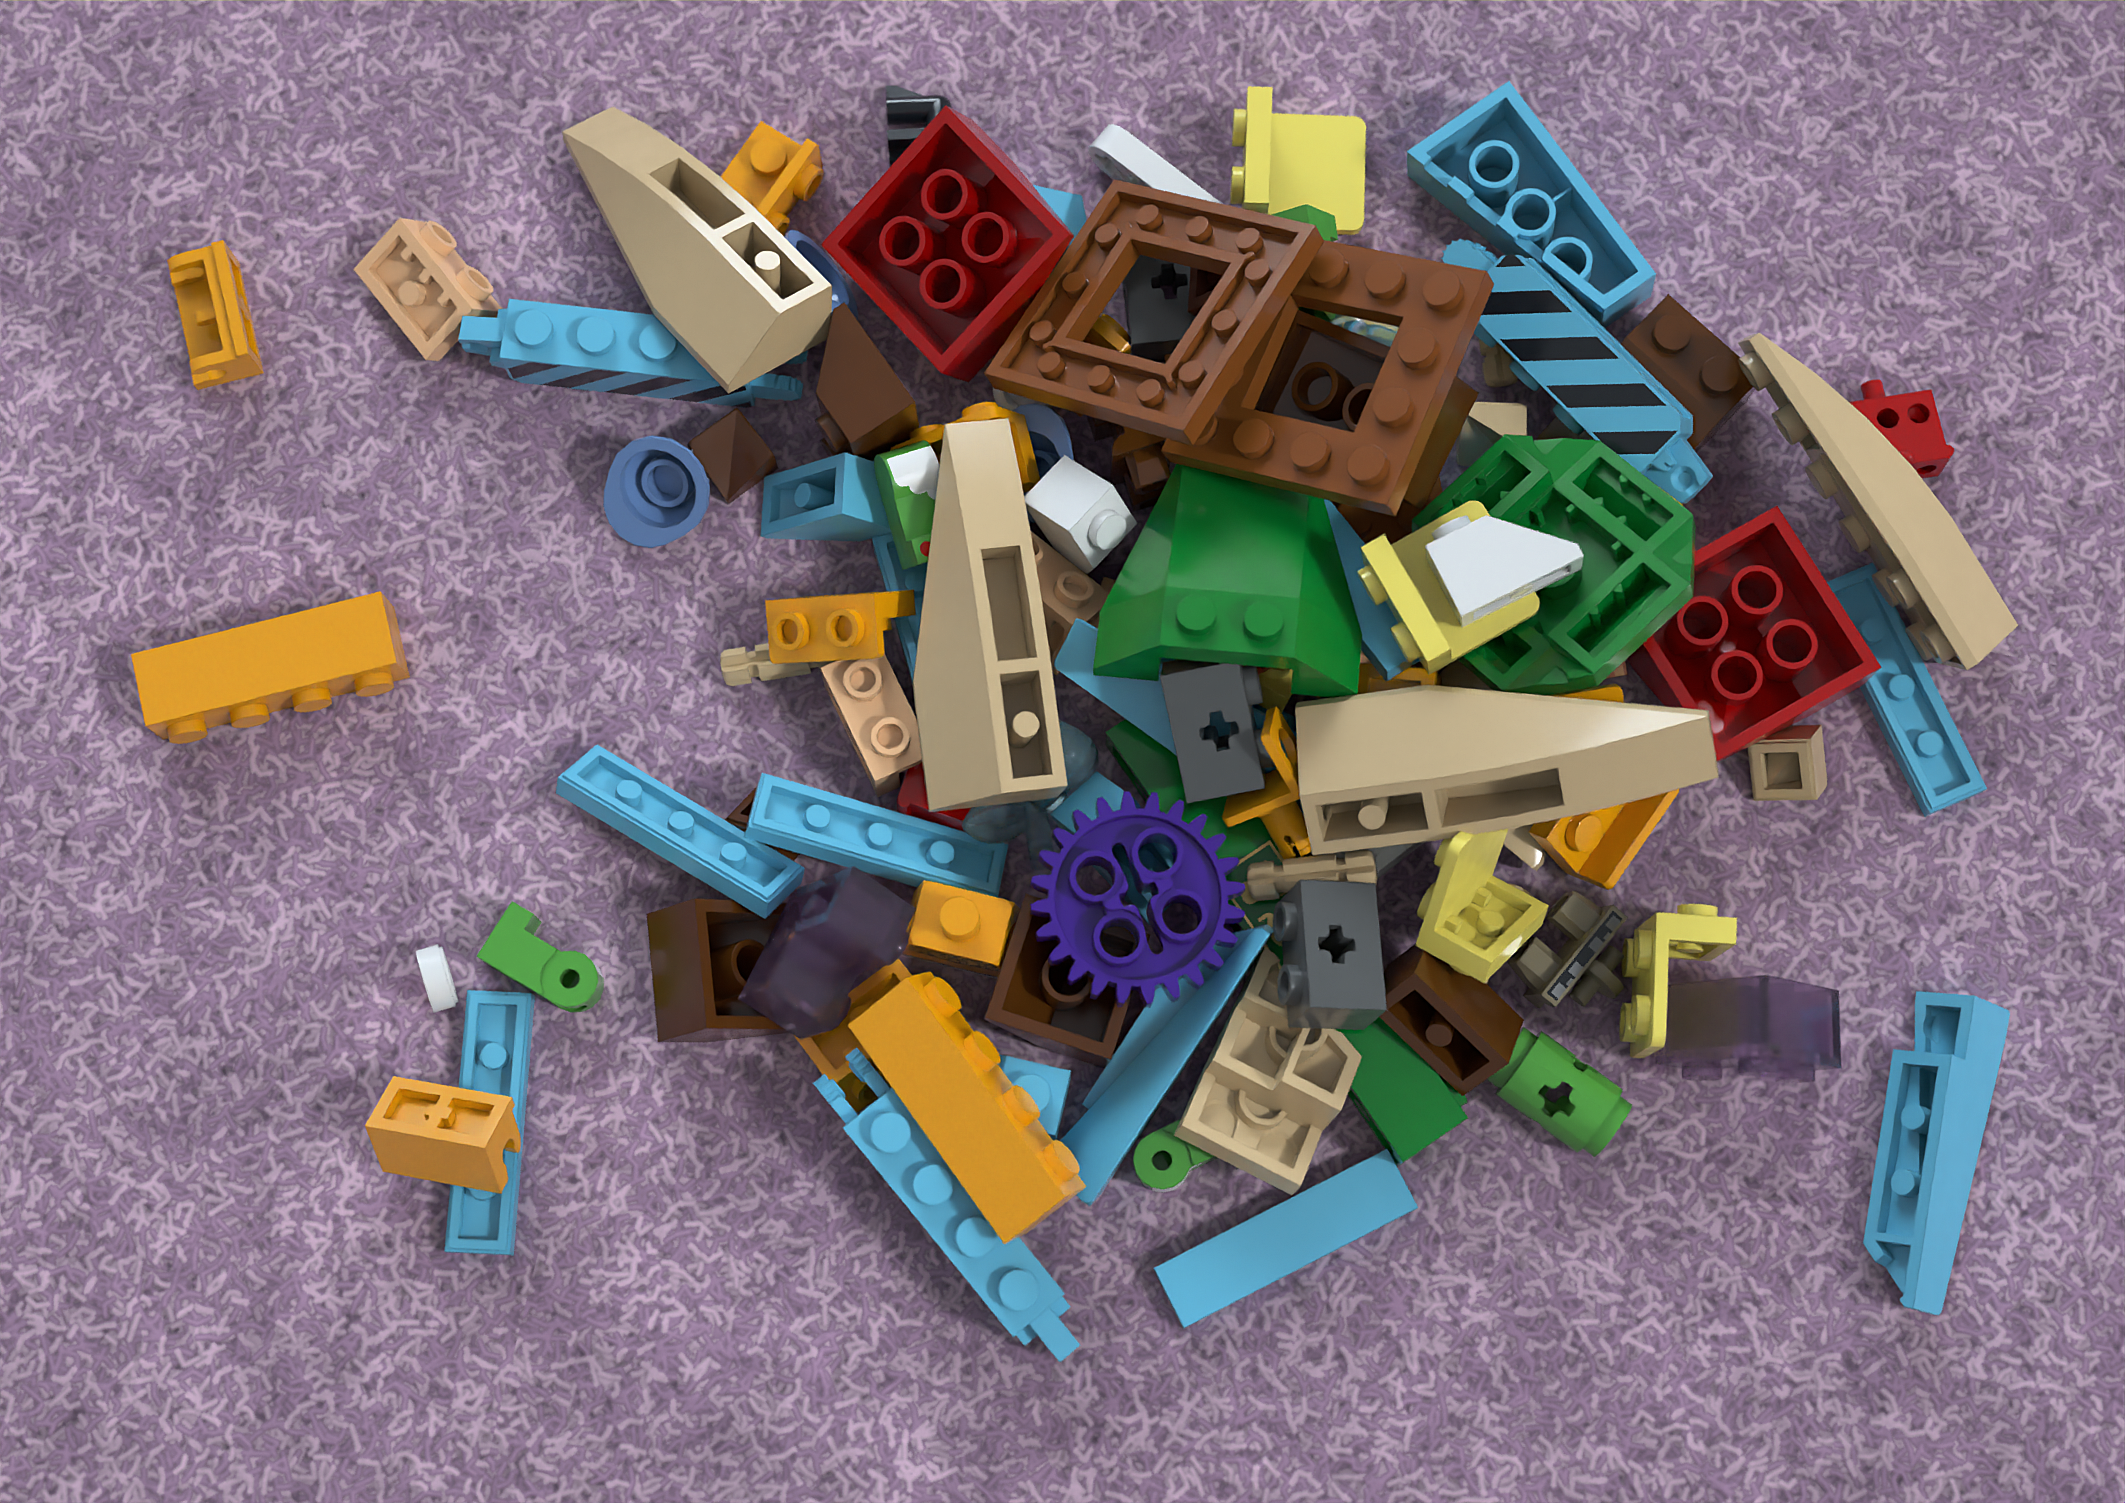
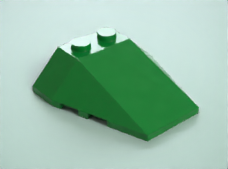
(1233, 580)

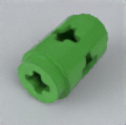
(1579, 1121)

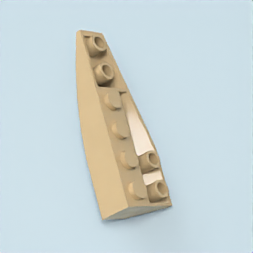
(700, 251)
(1886, 512)
(983, 636)
(1482, 761)

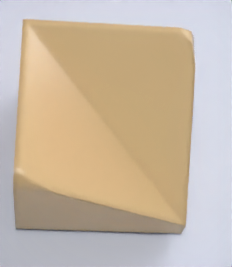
(1485, 426)
(1789, 765)

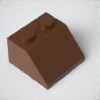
(859, 394)
(700, 966)
(1046, 1010)

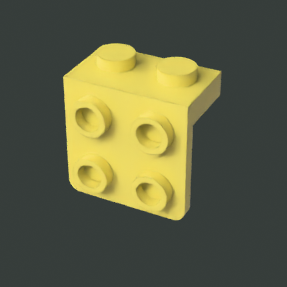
(1299, 161)
(1412, 592)
(1471, 914)
(1685, 935)

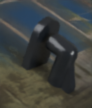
(909, 108)

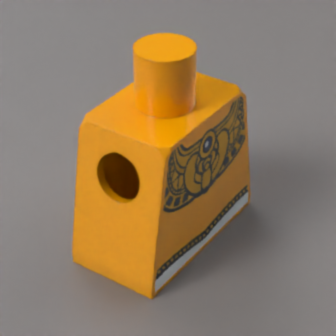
(960, 928)

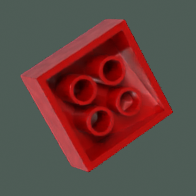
(951, 244)
(1755, 639)

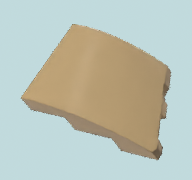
(1268, 1086)

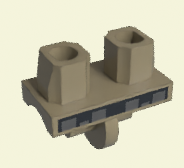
(1554, 974)

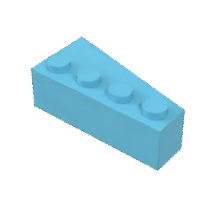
(1528, 200)

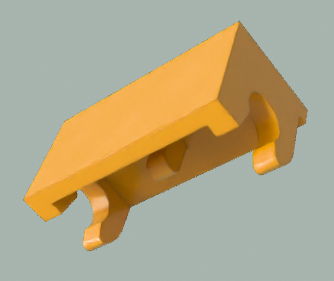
(215, 315)
(444, 1134)

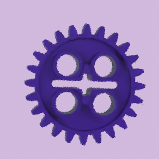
(1193, 880)

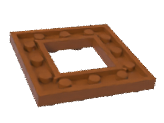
(1174, 400)
(1373, 466)

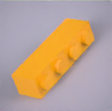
(270, 667)
(968, 1105)

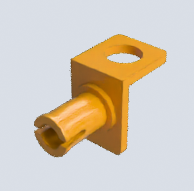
(1277, 801)

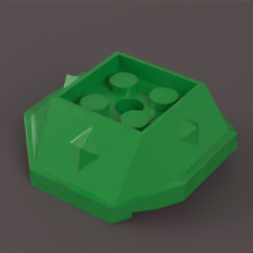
(1632, 570)

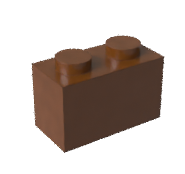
(1449, 1018)

